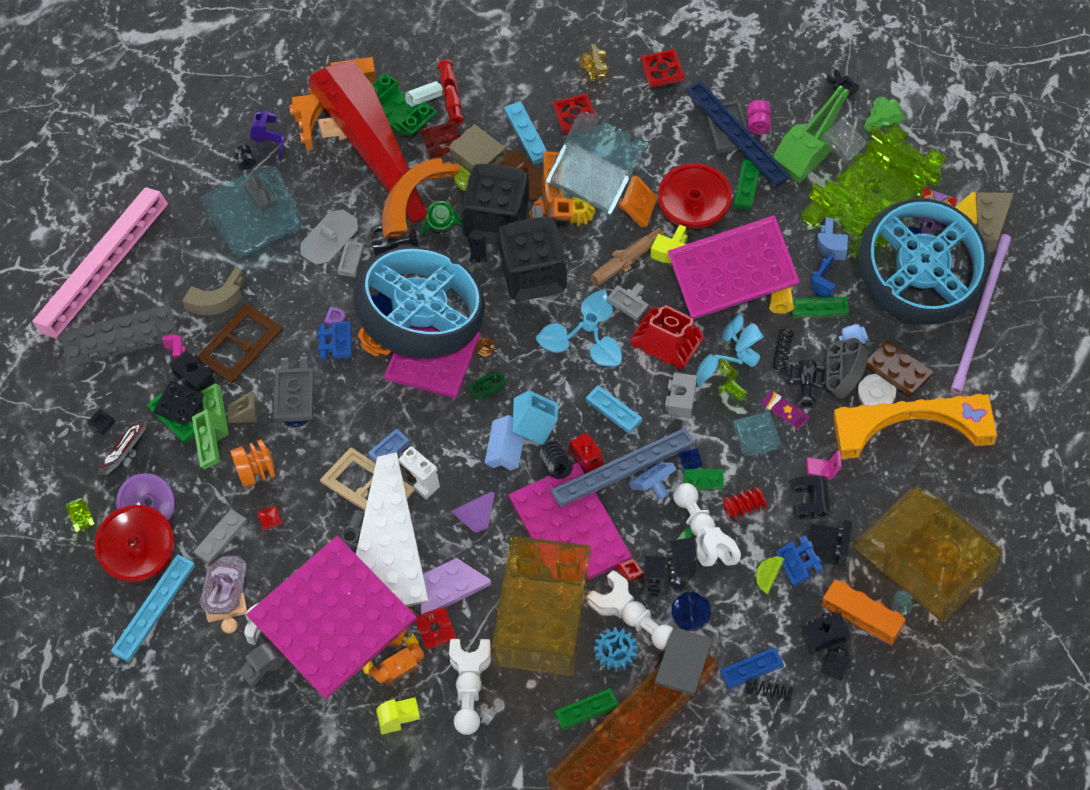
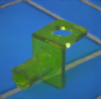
(731, 385)

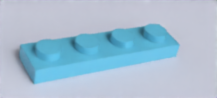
(526, 132)

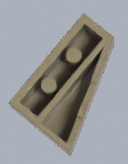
(991, 216)

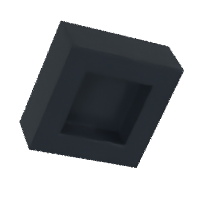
(101, 421)

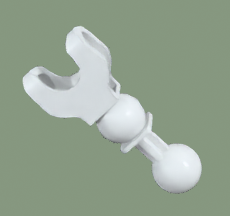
(710, 539)
(634, 613)
(469, 682)

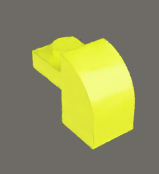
(662, 244)
(394, 713)

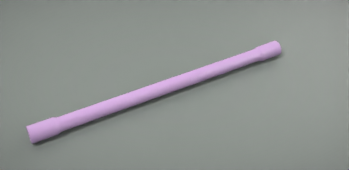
(960, 377)

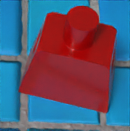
(585, 451)

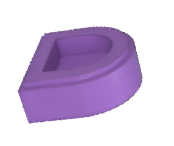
(334, 315)

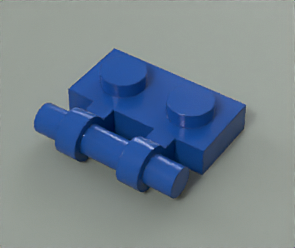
(341, 340)
(794, 564)

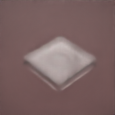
(844, 139)

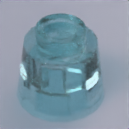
(901, 602)

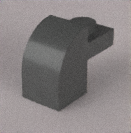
(260, 660)

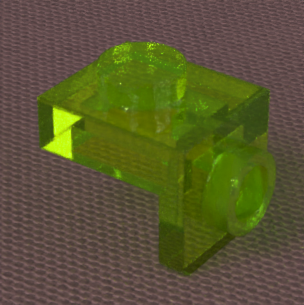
(79, 514)

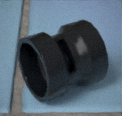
(245, 158)

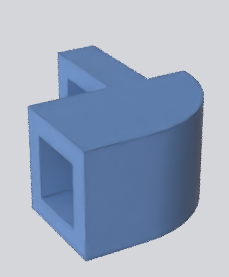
(831, 243)

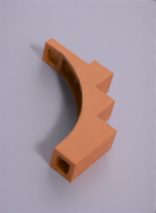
(308, 107)

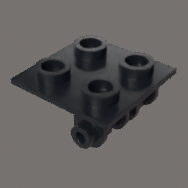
(179, 403)

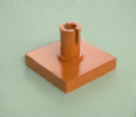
(638, 201)

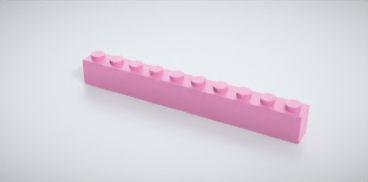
(100, 262)

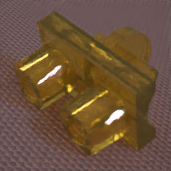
(591, 62)

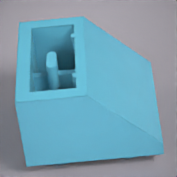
(534, 416)

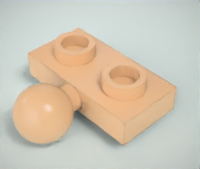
(229, 624)

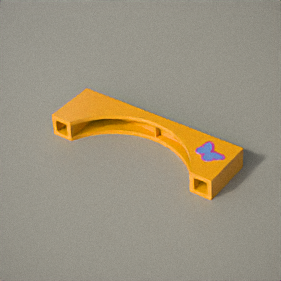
(966, 414)

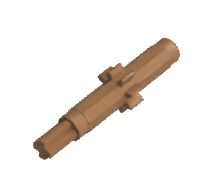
(622, 260)

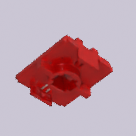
(431, 618)

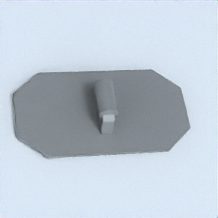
(329, 237)

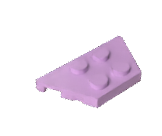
(451, 584)

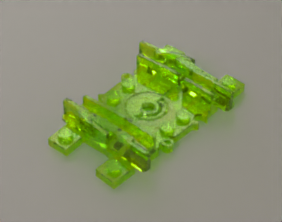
(887, 167)

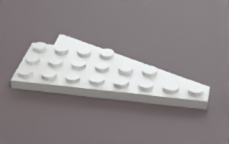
(388, 536)

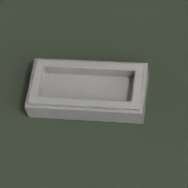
(350, 258)

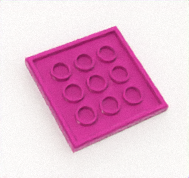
(434, 375)

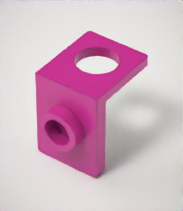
(825, 468)

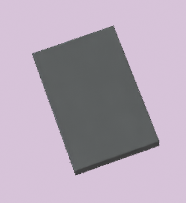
(721, 141)
(683, 661)

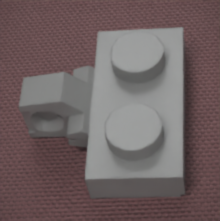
(629, 301)

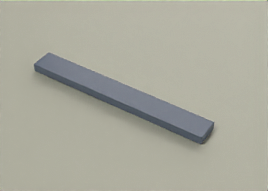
(622, 467)

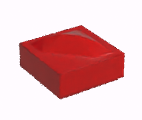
(269, 518)
(630, 570)

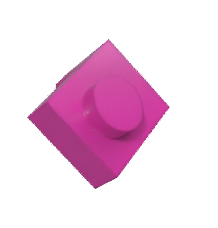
(174, 342)

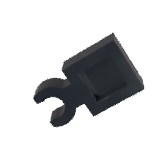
(846, 82)

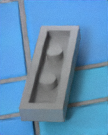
(220, 536)

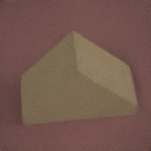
(243, 409)

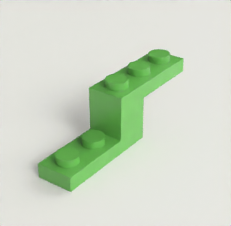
(210, 426)

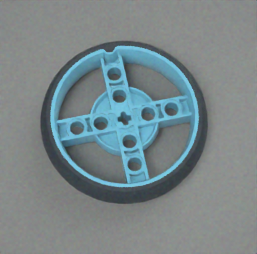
(959, 228)
(419, 302)

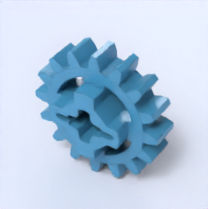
(609, 643)

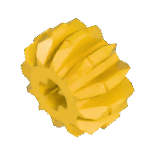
(581, 211)

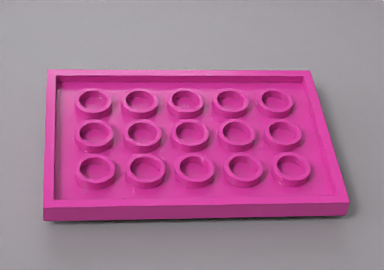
(733, 267)
(576, 523)

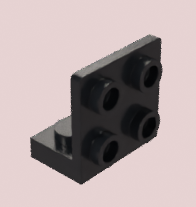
(831, 543)

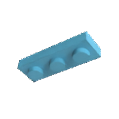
(613, 409)

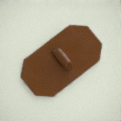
(517, 160)

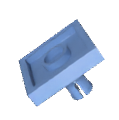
(653, 478)

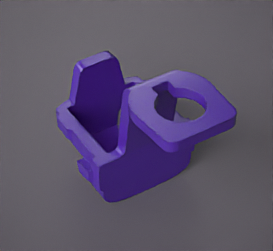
(259, 132)

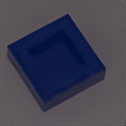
(690, 459)

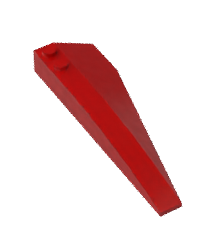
(360, 116)

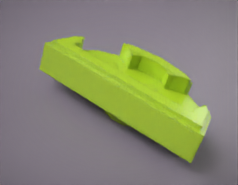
(461, 178)
(768, 572)

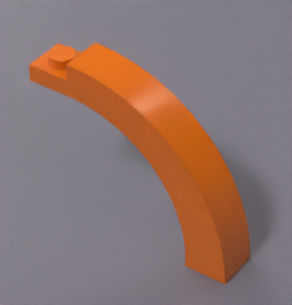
(553, 197)
(395, 206)

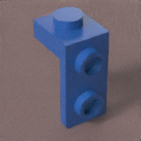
(820, 285)

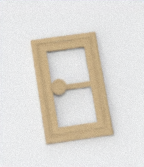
(359, 496)

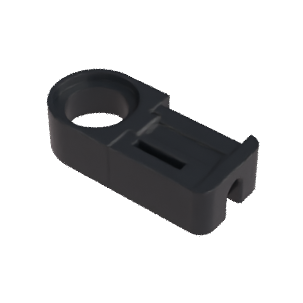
(477, 250)

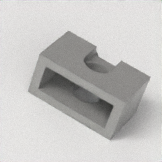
(681, 404)

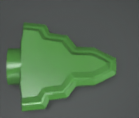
(884, 114)

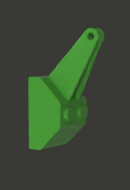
(805, 147)

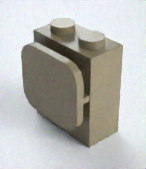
(477, 148)

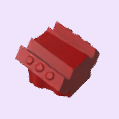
(668, 336)

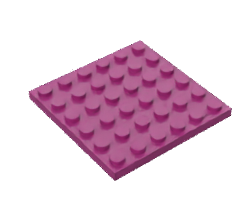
(331, 617)

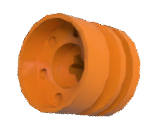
(253, 463)

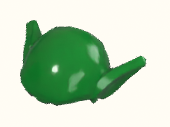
(440, 218)

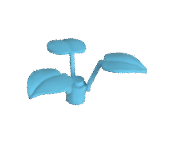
(595, 310)
(745, 354)

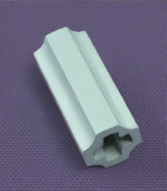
(423, 93)

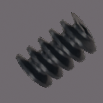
(555, 460)

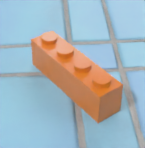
(864, 612)

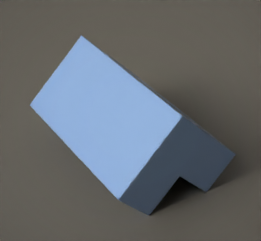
(504, 445)

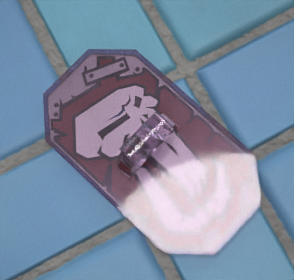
(223, 584)

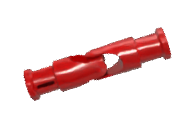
(450, 88)

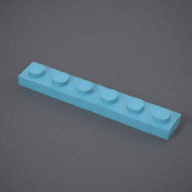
(153, 608)

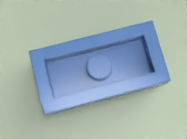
(392, 443)

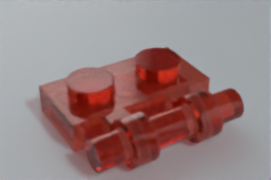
(439, 135)

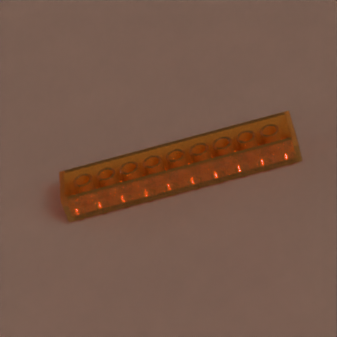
(623, 733)

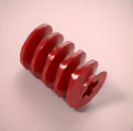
(742, 502)

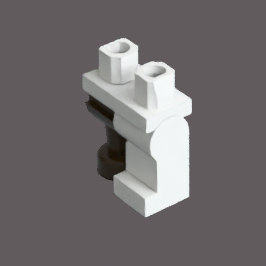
(420, 471)

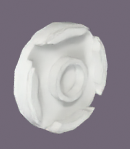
(875, 391)

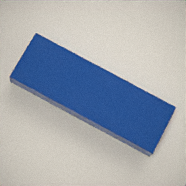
(751, 668)

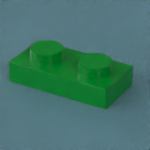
(705, 478)

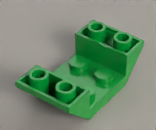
(400, 115)

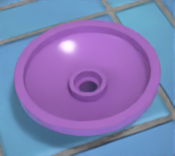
(144, 486)

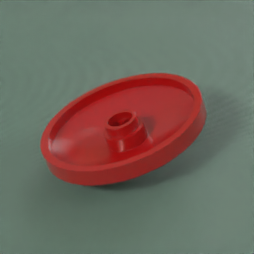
(694, 196)
(134, 543)

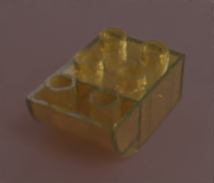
(930, 552)
(542, 605)

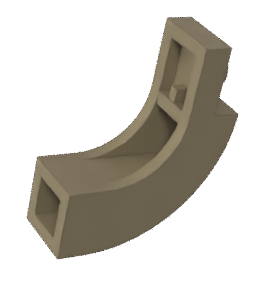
(215, 301)

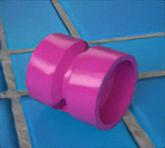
(759, 117)

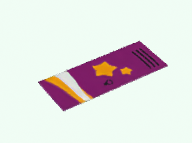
(785, 409)

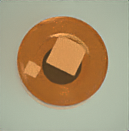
(485, 347)

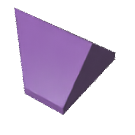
(476, 512)

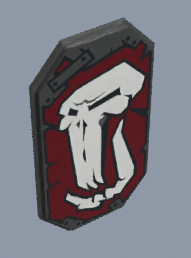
(123, 447)

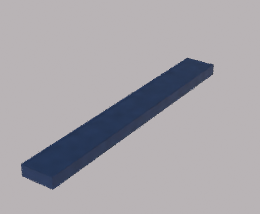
(738, 134)

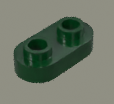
(486, 385)

